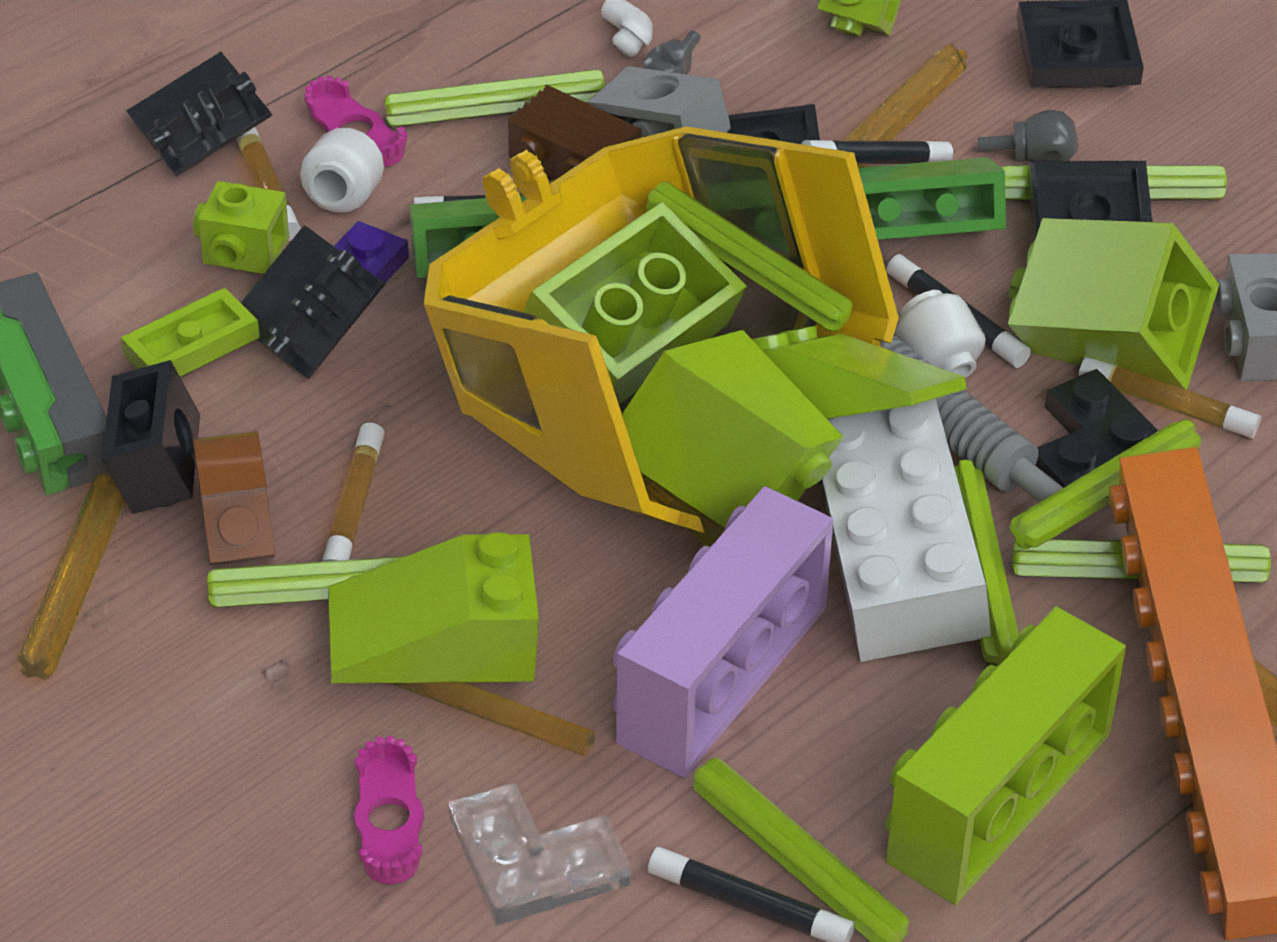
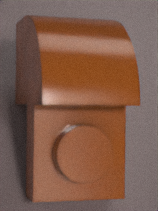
(234, 497)

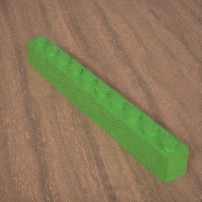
(900, 198)

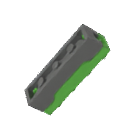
(46, 391)

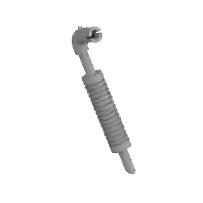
(986, 440)

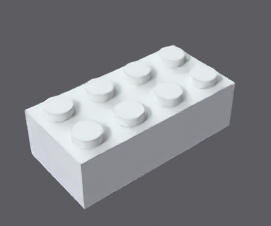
(903, 534)

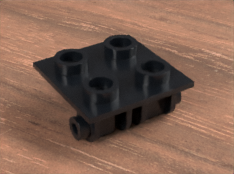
(199, 113)
(310, 300)

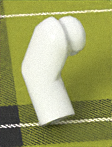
(634, 26)

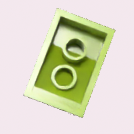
(852, 375)
(439, 615)

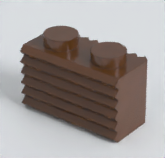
(564, 131)

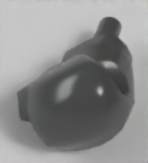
(673, 55)
(1043, 136)

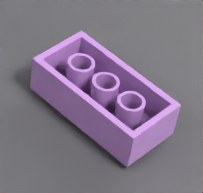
(721, 630)

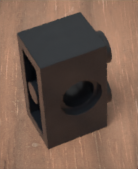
(151, 437)

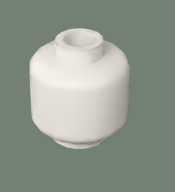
(342, 170)
(942, 331)

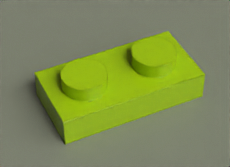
(193, 334)

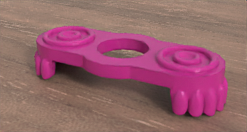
(333, 107)
(384, 779)

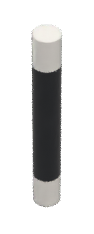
(890, 151)
(995, 336)
(750, 896)

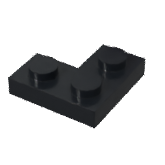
(1099, 425)

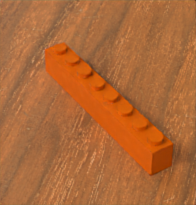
(1208, 681)

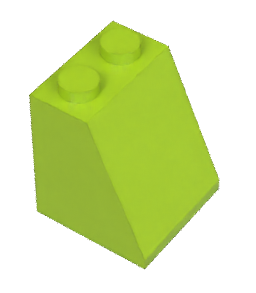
(1115, 296)
(724, 424)

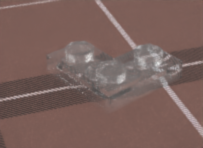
(529, 870)

